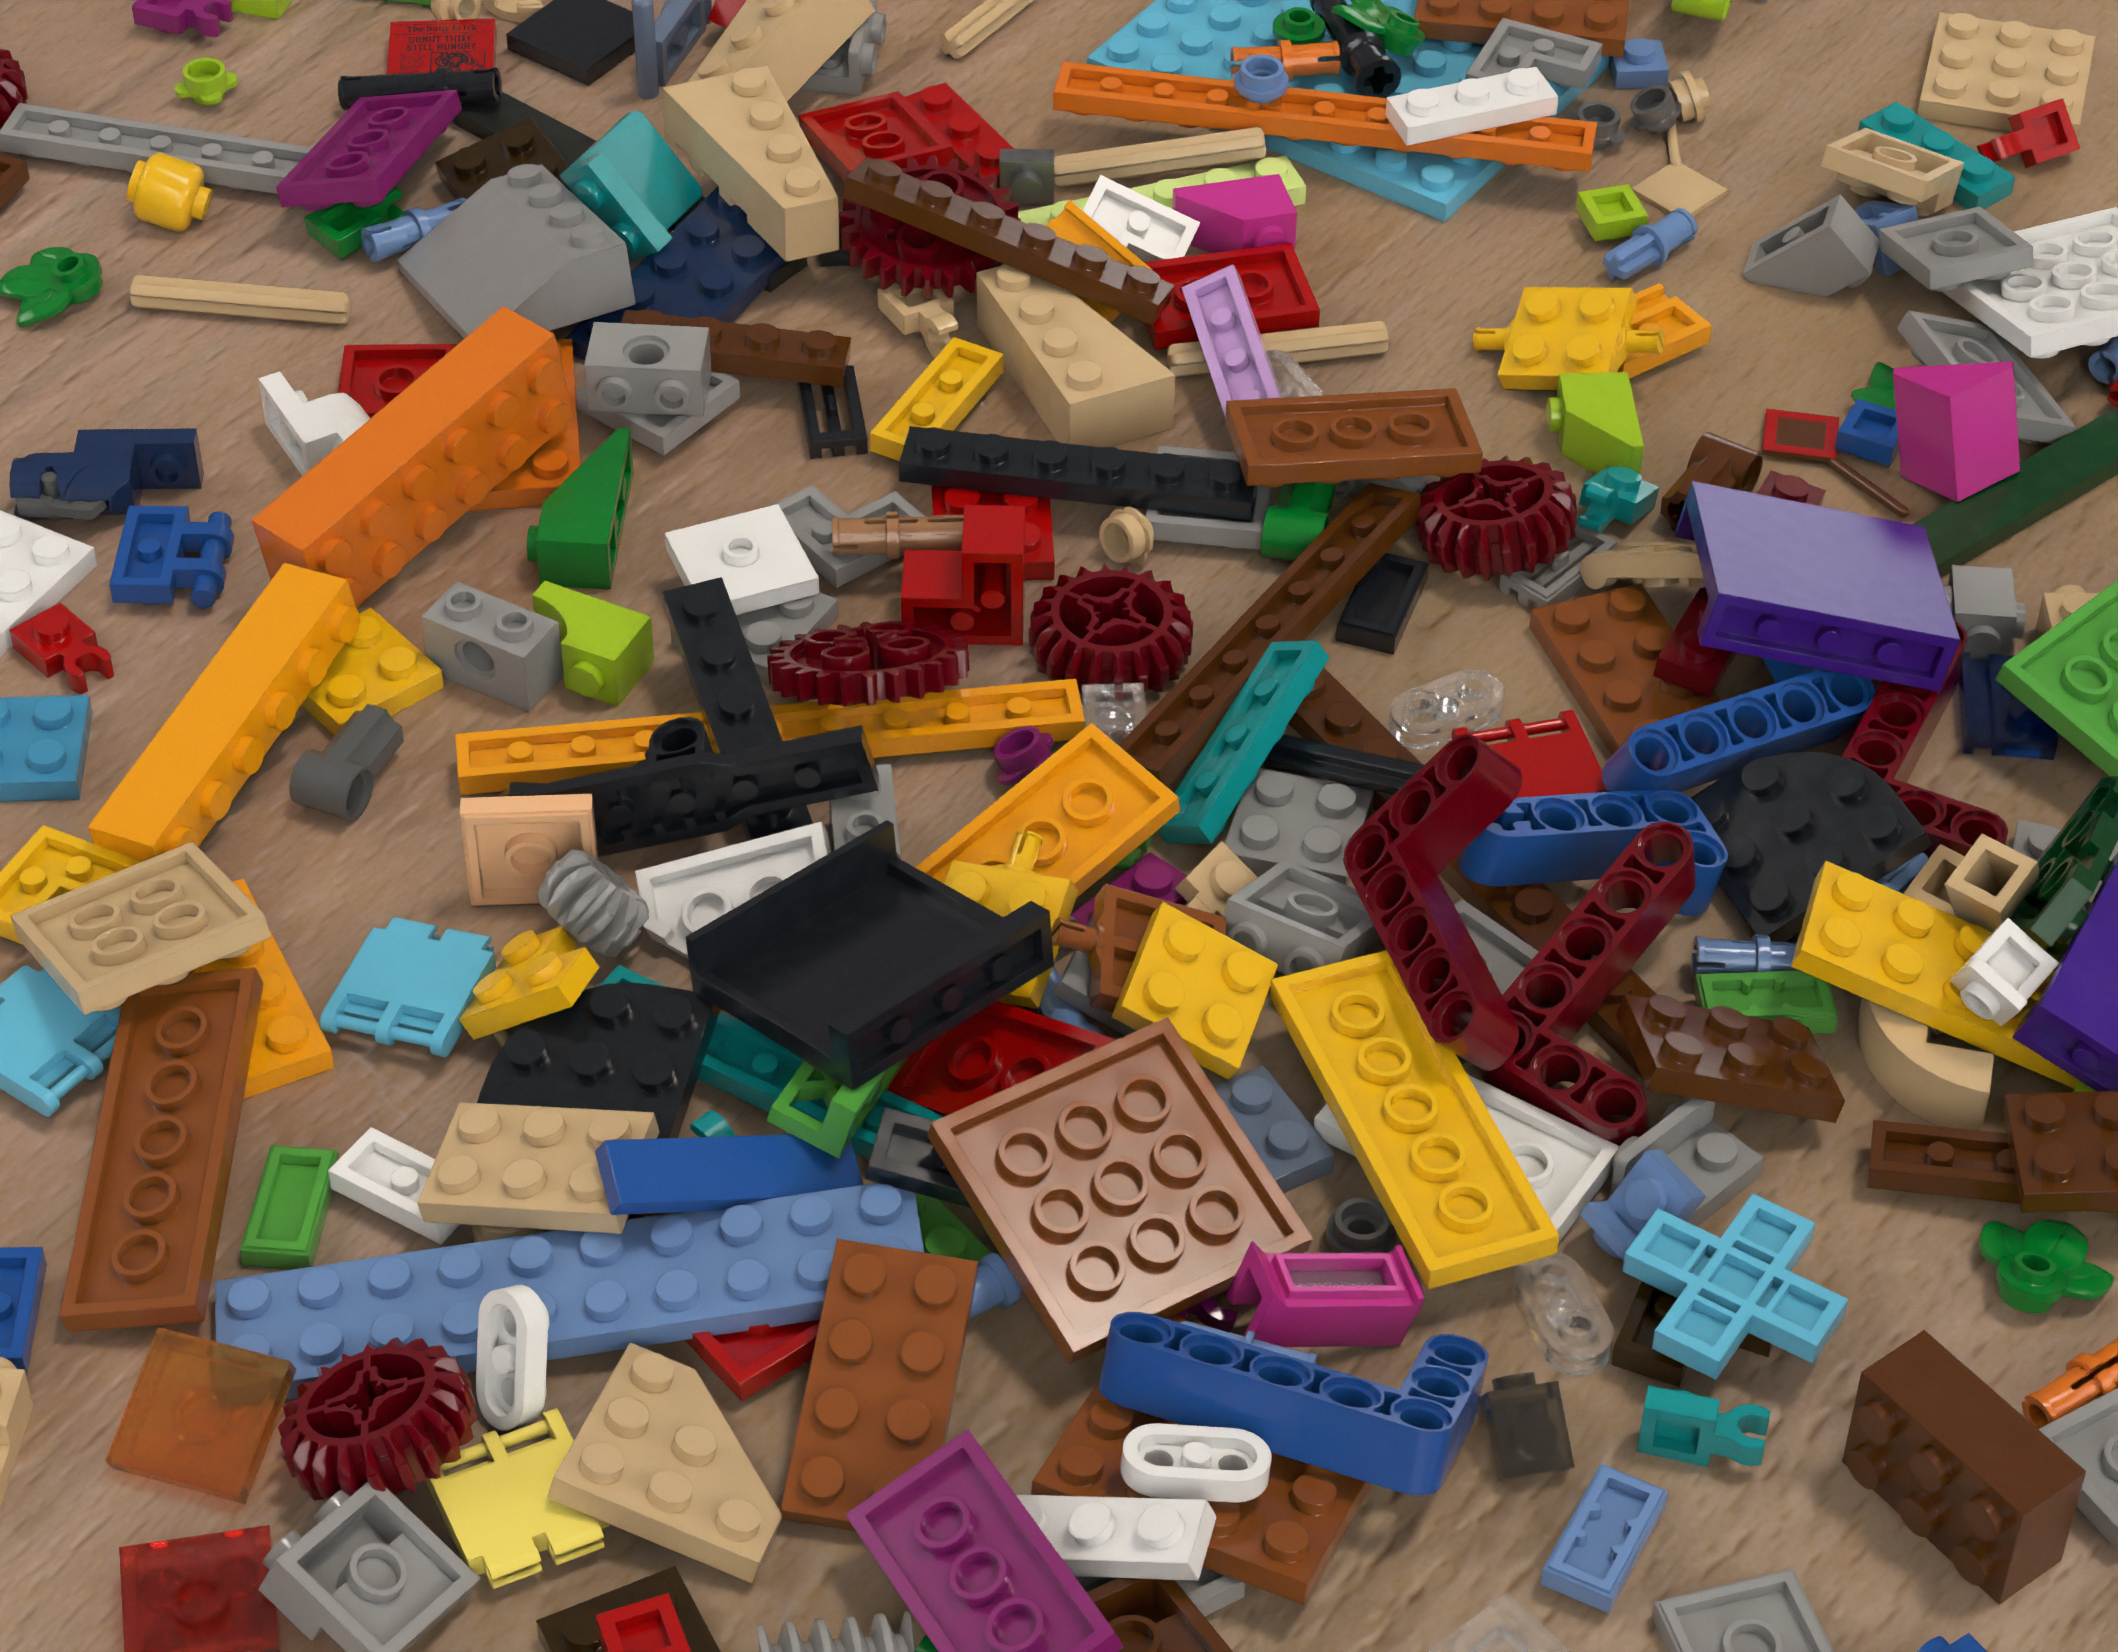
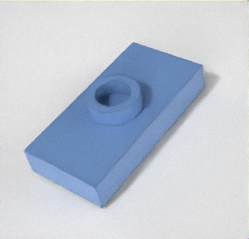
(1604, 1538)

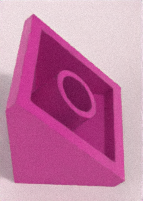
(1957, 426)

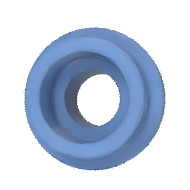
(1261, 79)

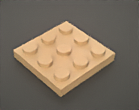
(1997, 69)
(140, 928)

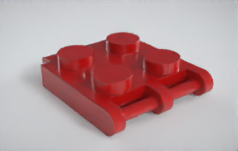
(1547, 763)

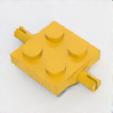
(1567, 333)
(1012, 886)

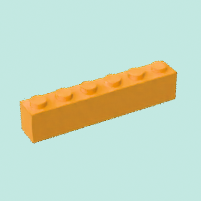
(230, 716)

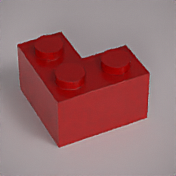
(972, 589)

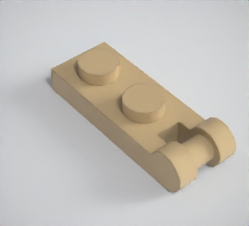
(1654, 562)

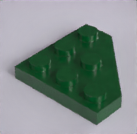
(2072, 868)

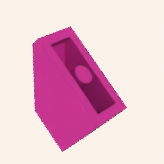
(1239, 213)

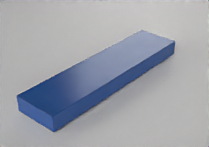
(716, 1172)

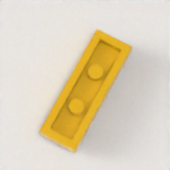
(939, 395)

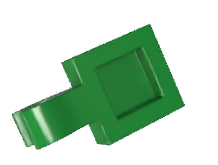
(341, 224)

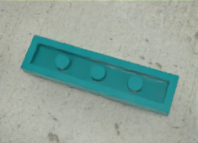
(1243, 740)

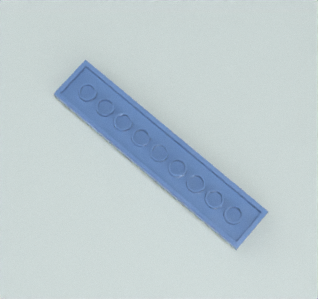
(599, 1288)

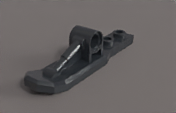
(695, 793)

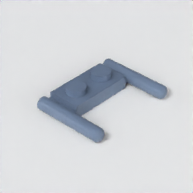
(667, 41)

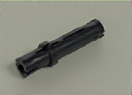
(471, 85)

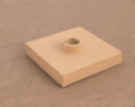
(518, 839)

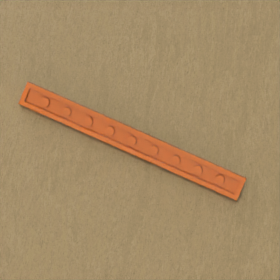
(1308, 115)

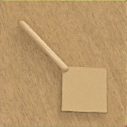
(1678, 185)

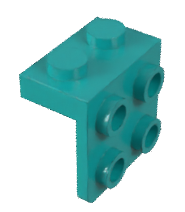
(634, 184)

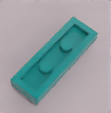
(1981, 179)

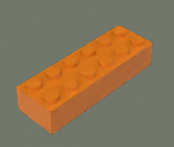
(422, 458)

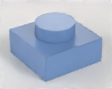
(1640, 66)

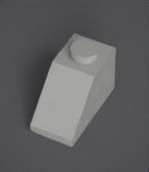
(1815, 252)

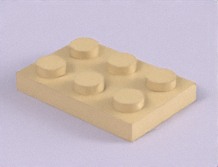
(527, 1167)

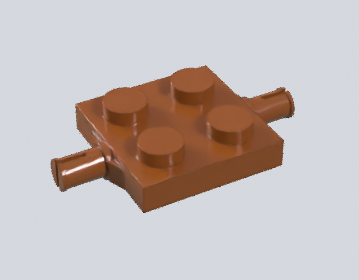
(1116, 936)

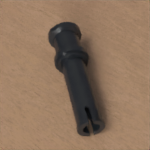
(1360, 53)

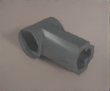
(344, 773)

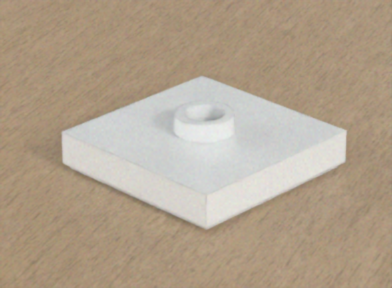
(751, 553)

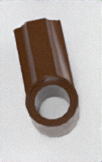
(1714, 463)

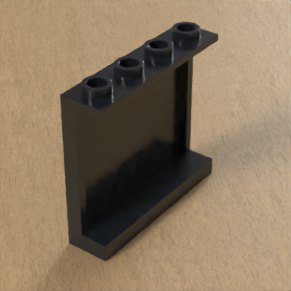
(864, 959)

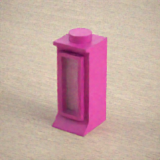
(1328, 1297)

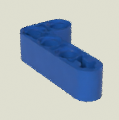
(1583, 836)

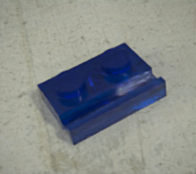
(1996, 717)

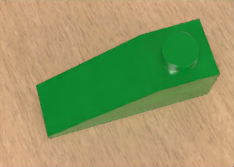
(585, 519)

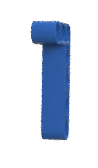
(1709, 742)
(1299, 1408)

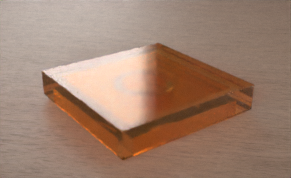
(201, 1415)

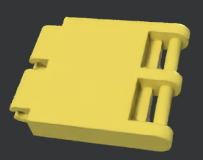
(502, 1506)

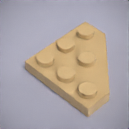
(668, 1468)

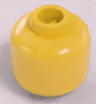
(168, 192)

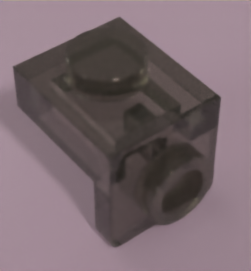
(1526, 1427)

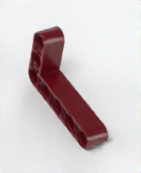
(1892, 742)
(1396, 872)
(1583, 985)

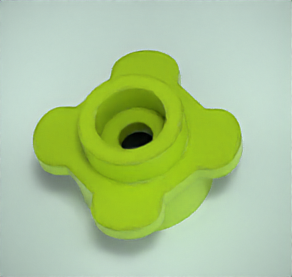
(205, 81)

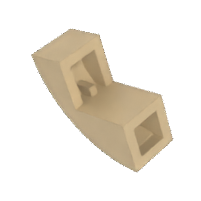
(1976, 887)
(1928, 1079)

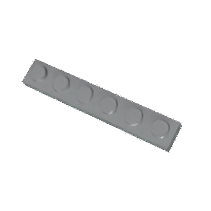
(122, 142)

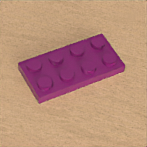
(368, 150)
(976, 1560)

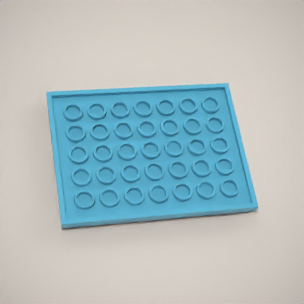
(1197, 42)

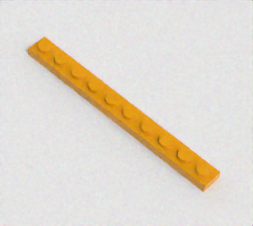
(914, 726)

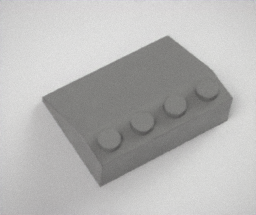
(523, 248)

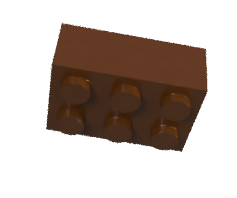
(1962, 1467)

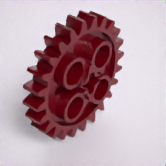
(915, 256)
(868, 663)

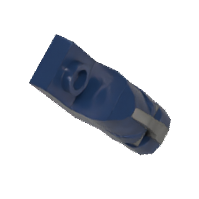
(105, 473)

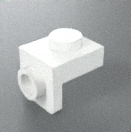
(2003, 973)

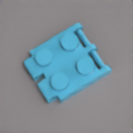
(410, 985)
(48, 1040)

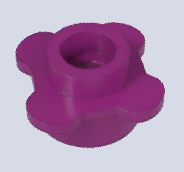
(1021, 753)

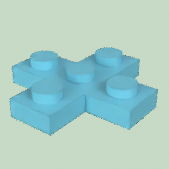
(1734, 1286)

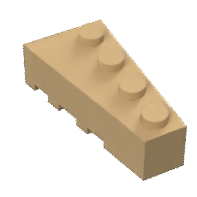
(786, 36)
(757, 154)
(1072, 362)

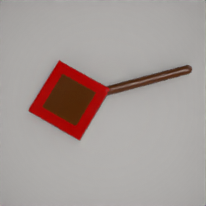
(1814, 439)

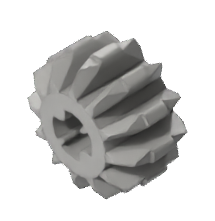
(593, 903)

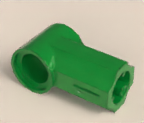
(1296, 519)

